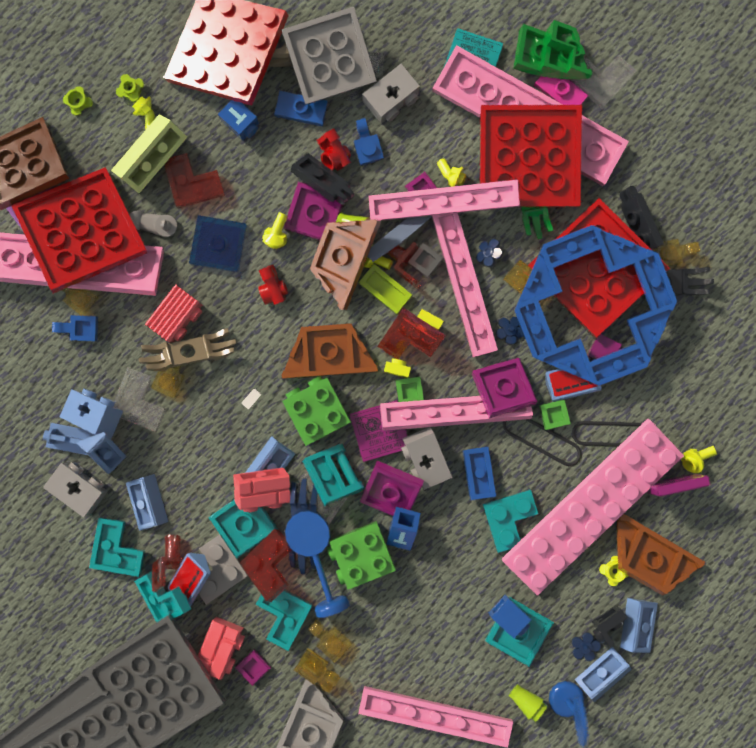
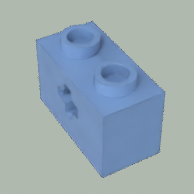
(91, 413)

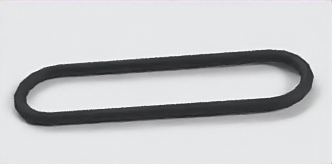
(600, 423)
(541, 450)

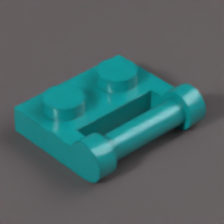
(326, 477)

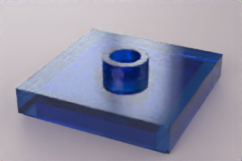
(218, 244)

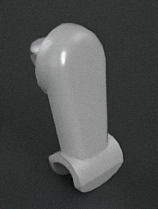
(157, 224)

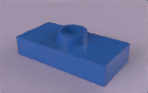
(293, 107)
(479, 473)

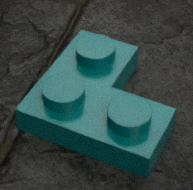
(502, 516)
(108, 552)
(162, 602)
(291, 615)

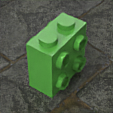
(316, 410)
(361, 555)

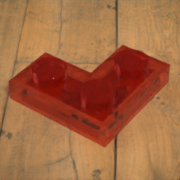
(189, 188)
(410, 330)
(262, 562)

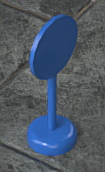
(308, 536)
(568, 701)

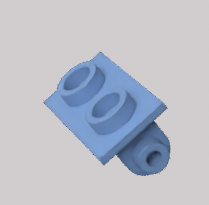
(65, 438)

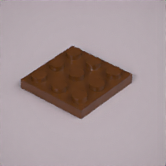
(28, 163)

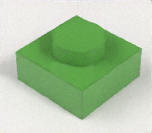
(409, 389)
(554, 414)

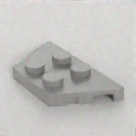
(312, 721)

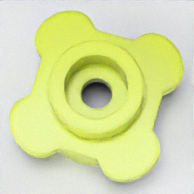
(613, 578)

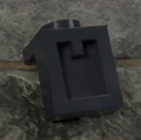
(609, 620)

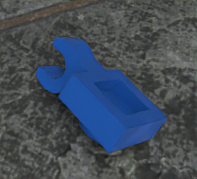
(367, 147)
(80, 328)

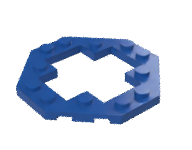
(645, 327)

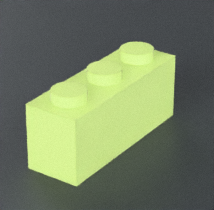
(149, 153)

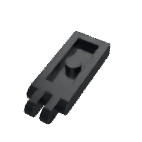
(322, 179)
(640, 218)

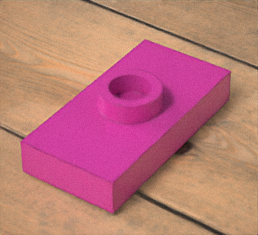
(561, 90)

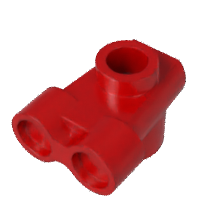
(335, 154)
(273, 289)

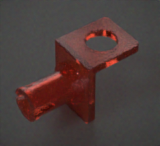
(402, 257)
(171, 561)

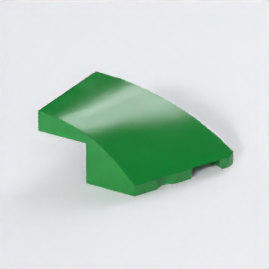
(551, 53)

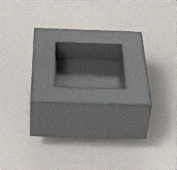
(425, 260)

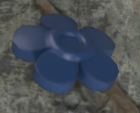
(489, 252)
(509, 330)
(585, 646)

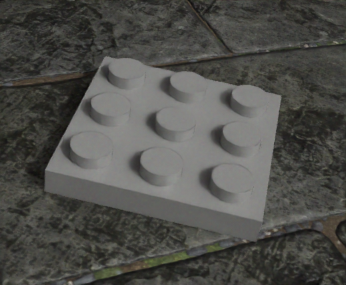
(329, 55)

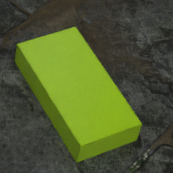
(385, 289)

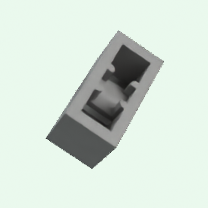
(398, 82)
(421, 444)
(62, 487)

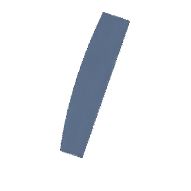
(396, 236)

